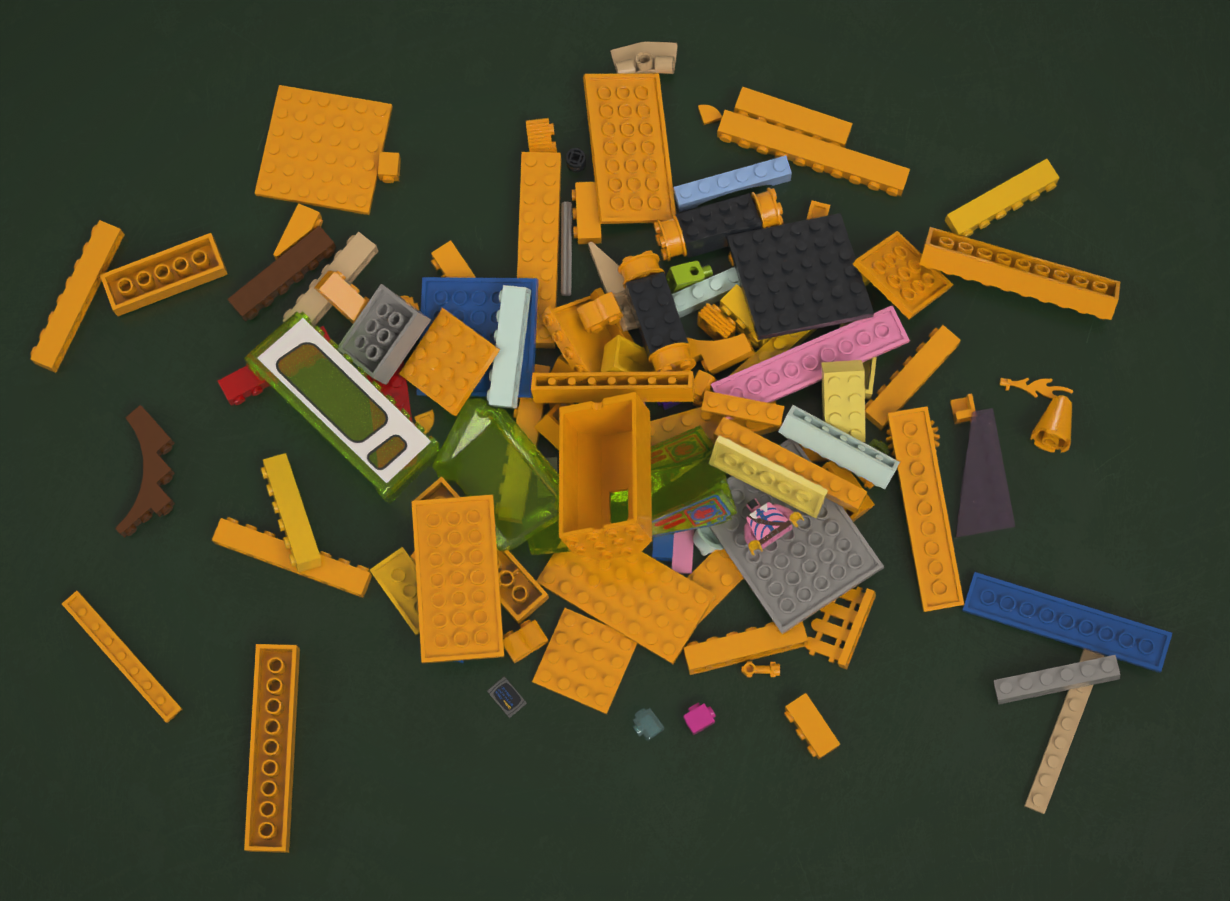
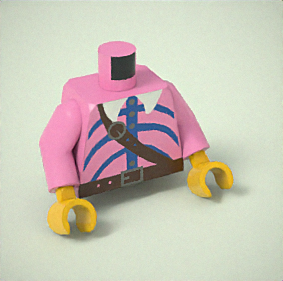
(767, 524)

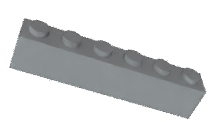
(1057, 679)

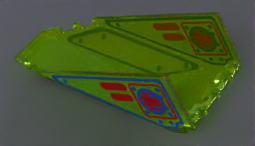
(684, 492)

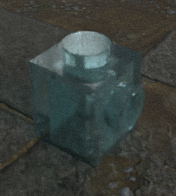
(647, 724)

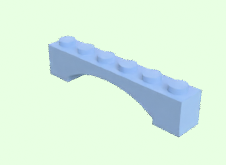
(760, 174)

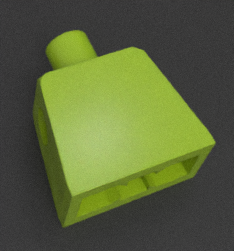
(686, 275)

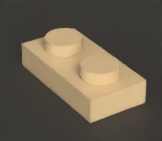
(627, 321)

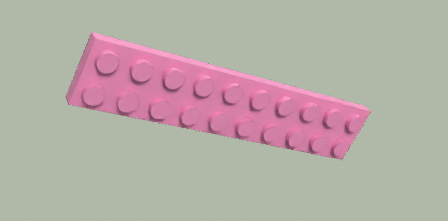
(802, 364)

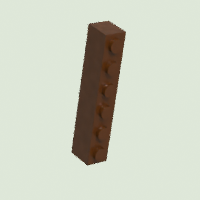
(282, 273)

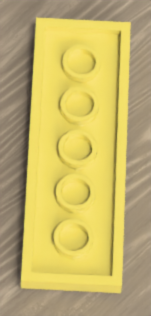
(768, 476)

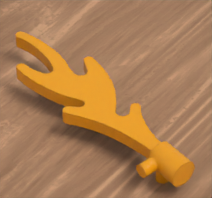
(1038, 385)

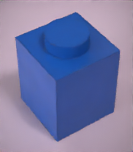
(663, 547)

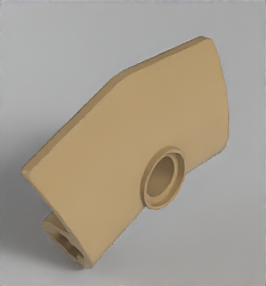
(645, 58)

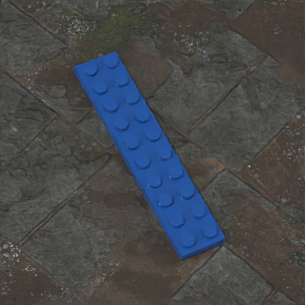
(1067, 622)

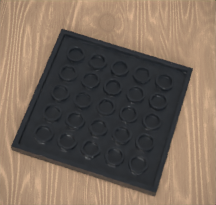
(799, 276)

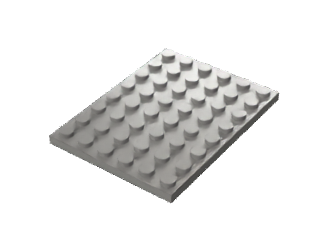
(803, 566)

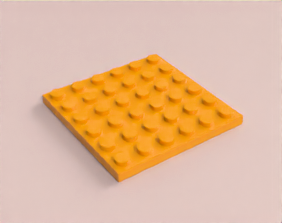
(323, 150)

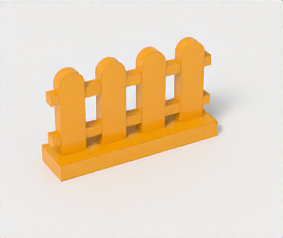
(851, 636)

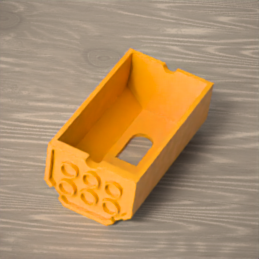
(603, 453)

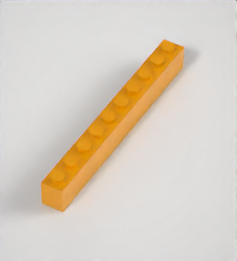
(813, 153)

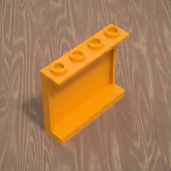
(578, 347)

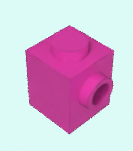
(699, 717)

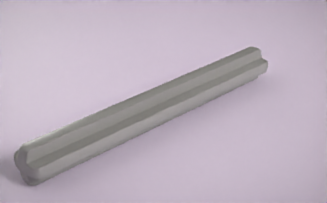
(566, 248)

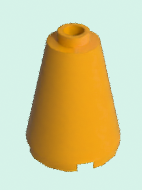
(1054, 427)

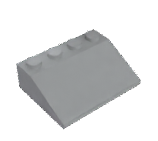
(383, 334)

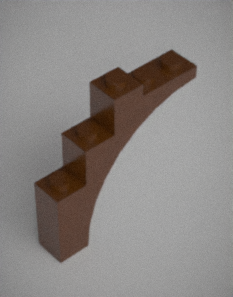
(155, 472)

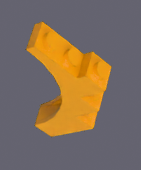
(721, 353)

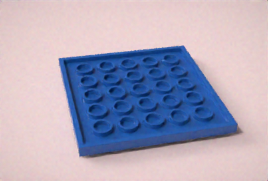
(477, 304)

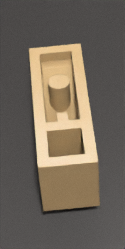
(607, 270)

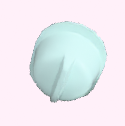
(706, 541)

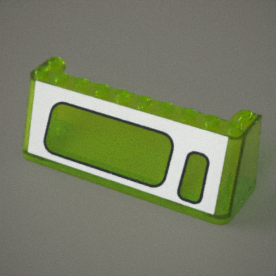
(343, 405)

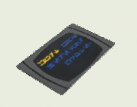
(506, 697)

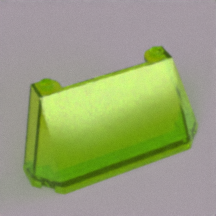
(496, 458)

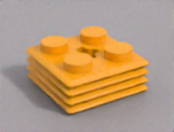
(715, 324)

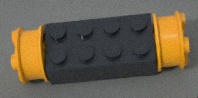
(708, 226)
(655, 313)

